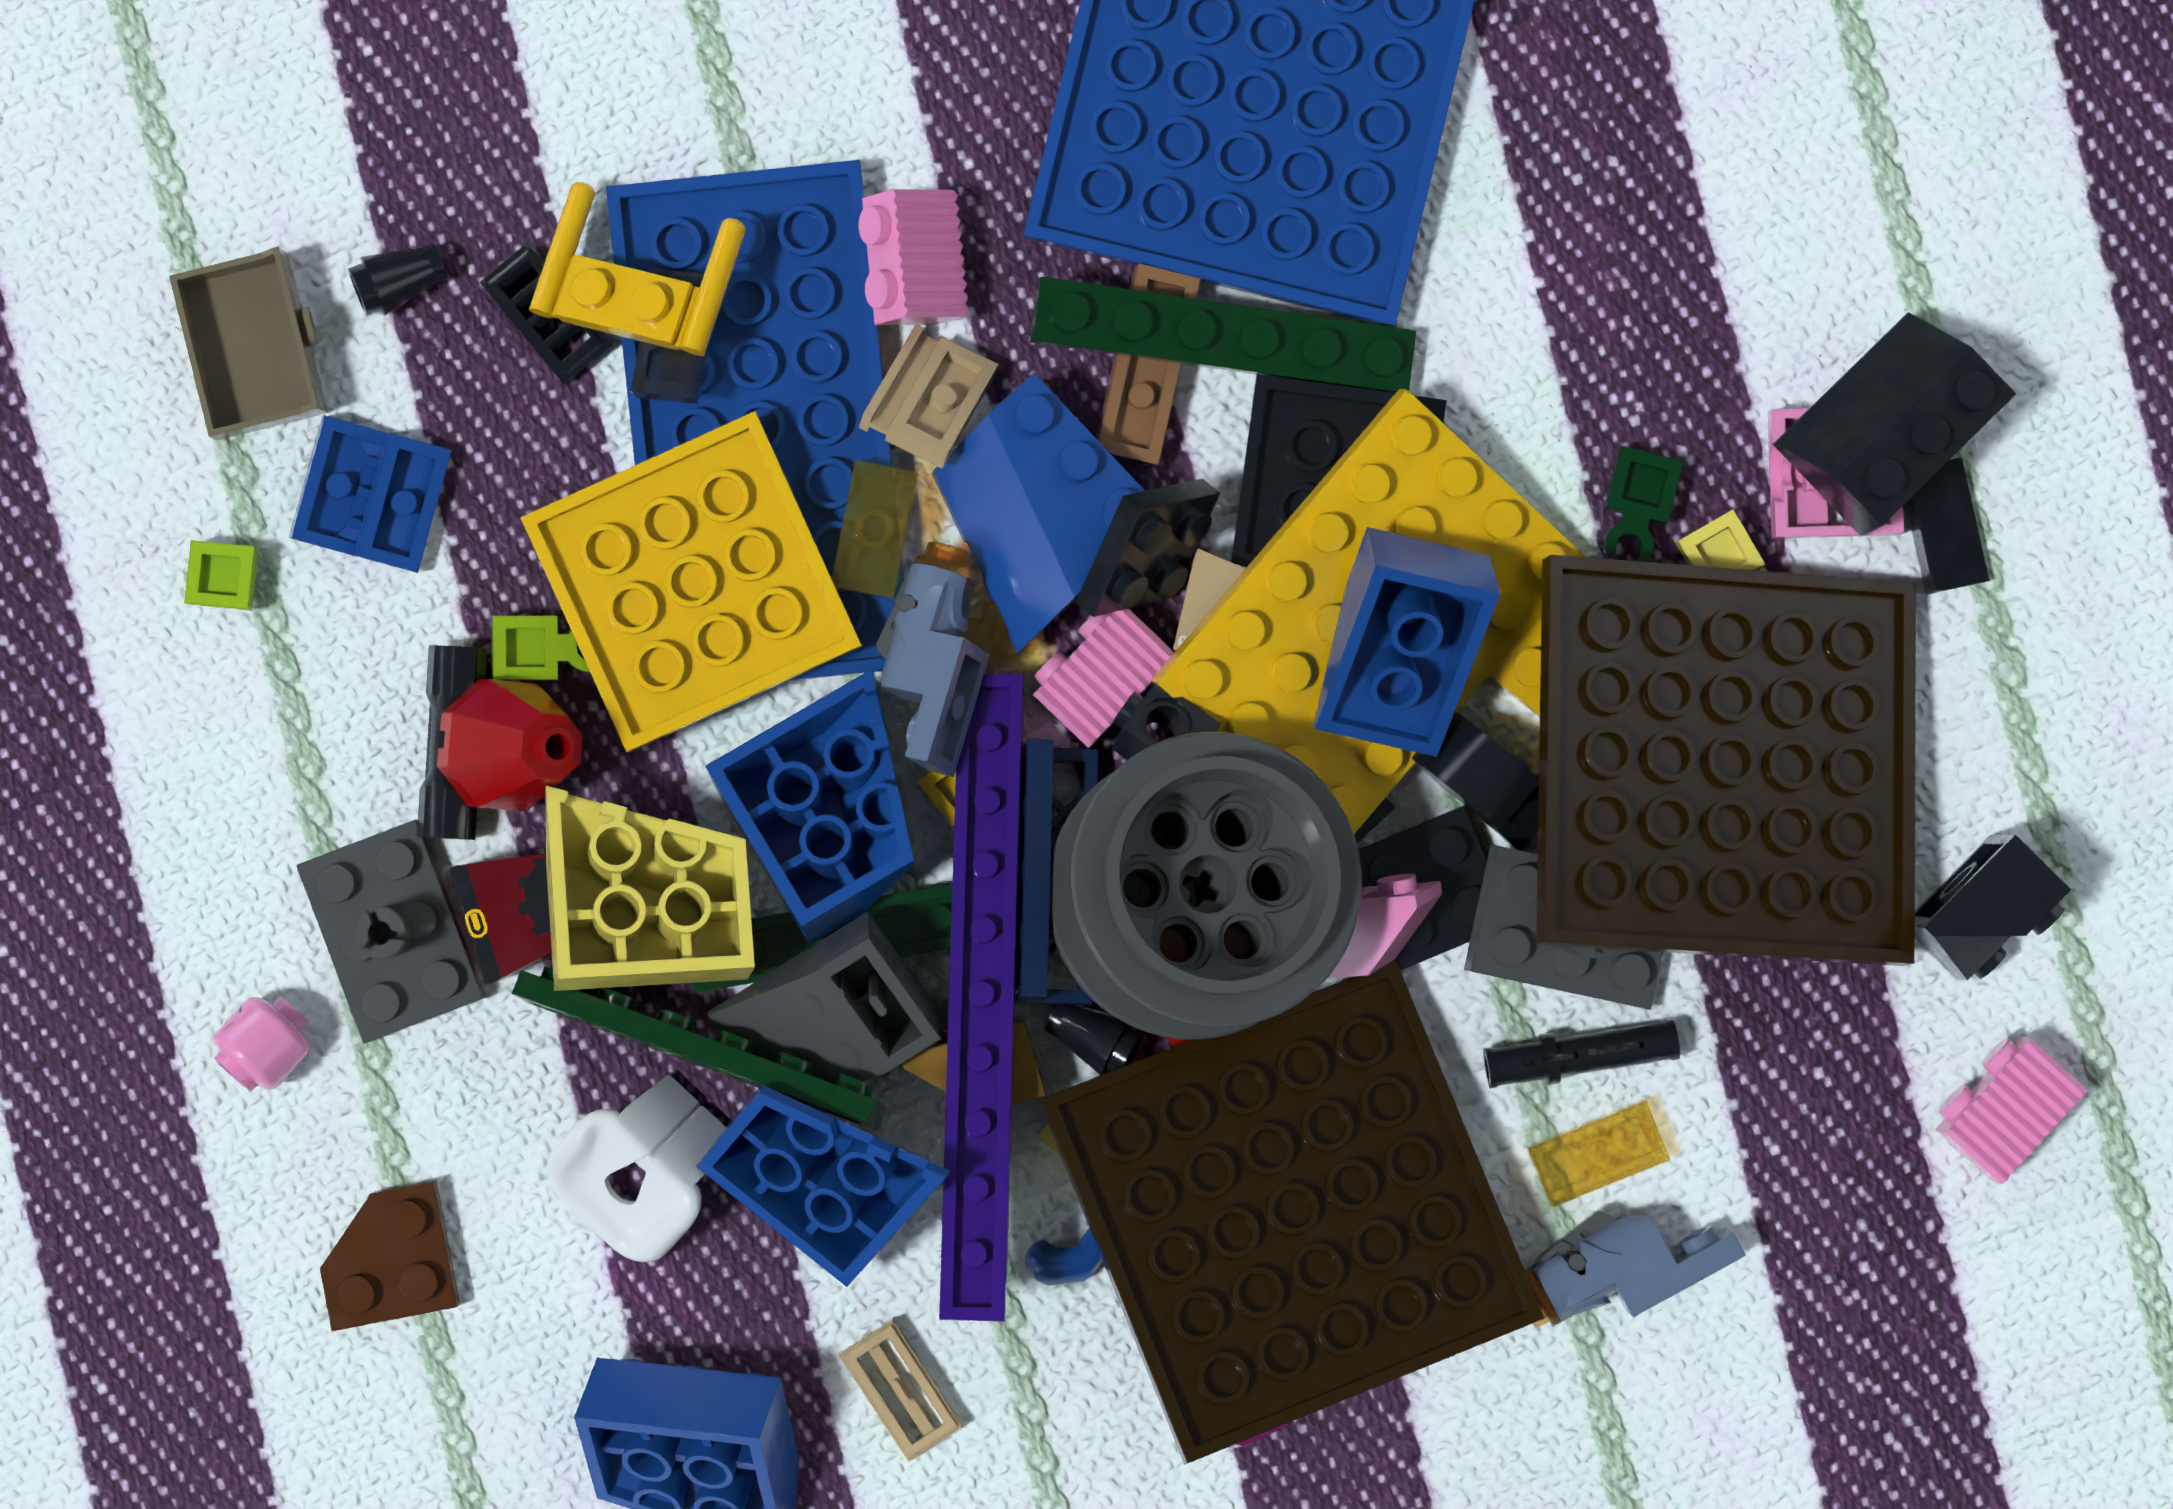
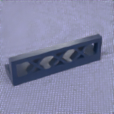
(1035, 866)

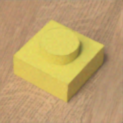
(1721, 545)

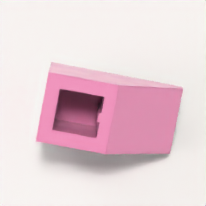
(1386, 923)

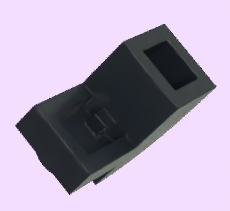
(1486, 781)

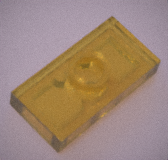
(874, 529)
(1598, 1153)

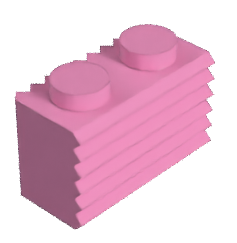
(913, 257)
(1101, 673)
(2009, 1107)

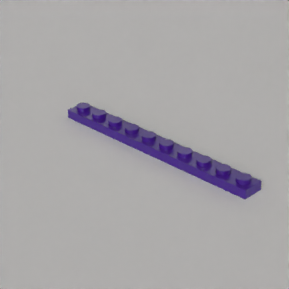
(982, 1007)

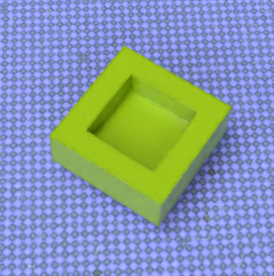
(221, 575)

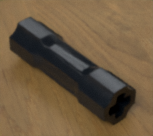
(441, 809)

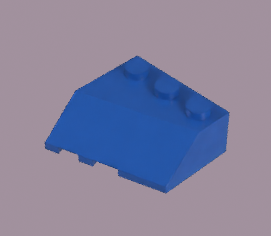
(821, 807)
(687, 1437)

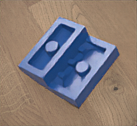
(370, 494)

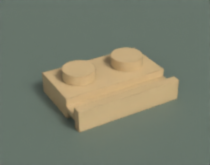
(929, 396)

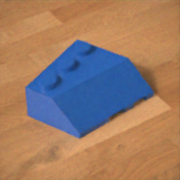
(1032, 505)
(819, 1180)

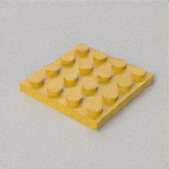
(691, 582)

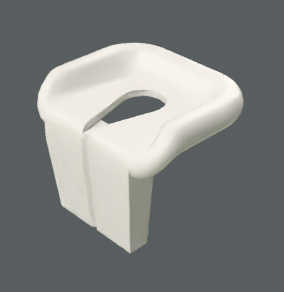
(665, 1137)

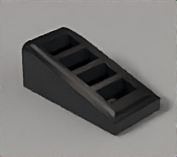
(505, 276)

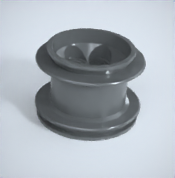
(1287, 829)

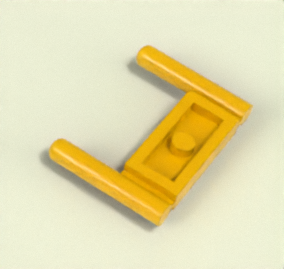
(628, 299)

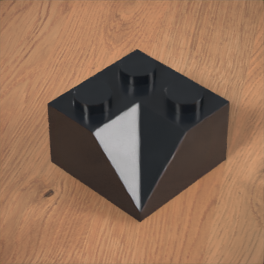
(1986, 901)

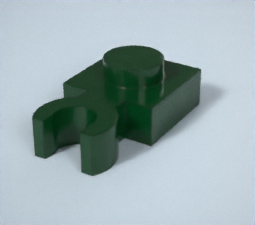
(1642, 492)

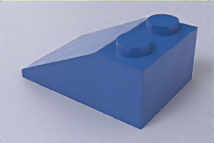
(1405, 641)

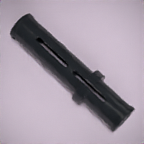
(1505, 1064)

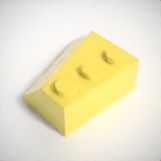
(643, 898)

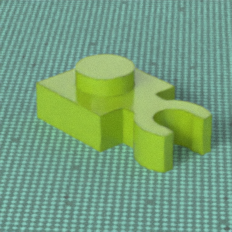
(531, 648)

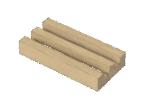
(871, 1344)

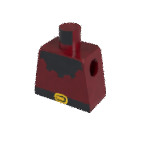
(505, 913)

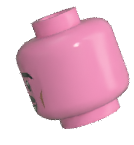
(261, 1043)

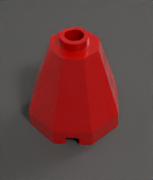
(506, 744)

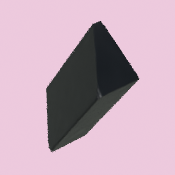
(1947, 531)

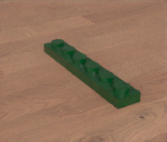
(1221, 335)
(727, 1055)

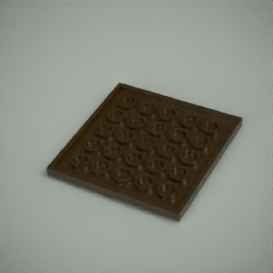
(1726, 762)
(1290, 1212)

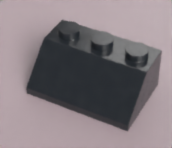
(1893, 421)

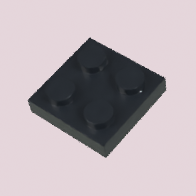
(1148, 547)
(1434, 851)

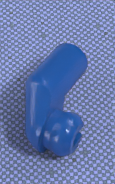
(1063, 1264)

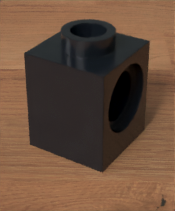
(1157, 708)

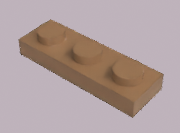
(1140, 388)

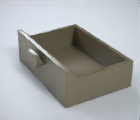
(249, 344)

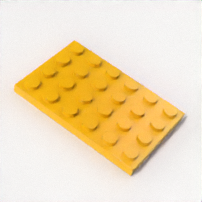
(1270, 636)

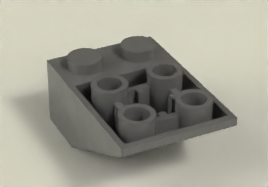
(837, 1006)

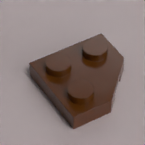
(391, 1260)

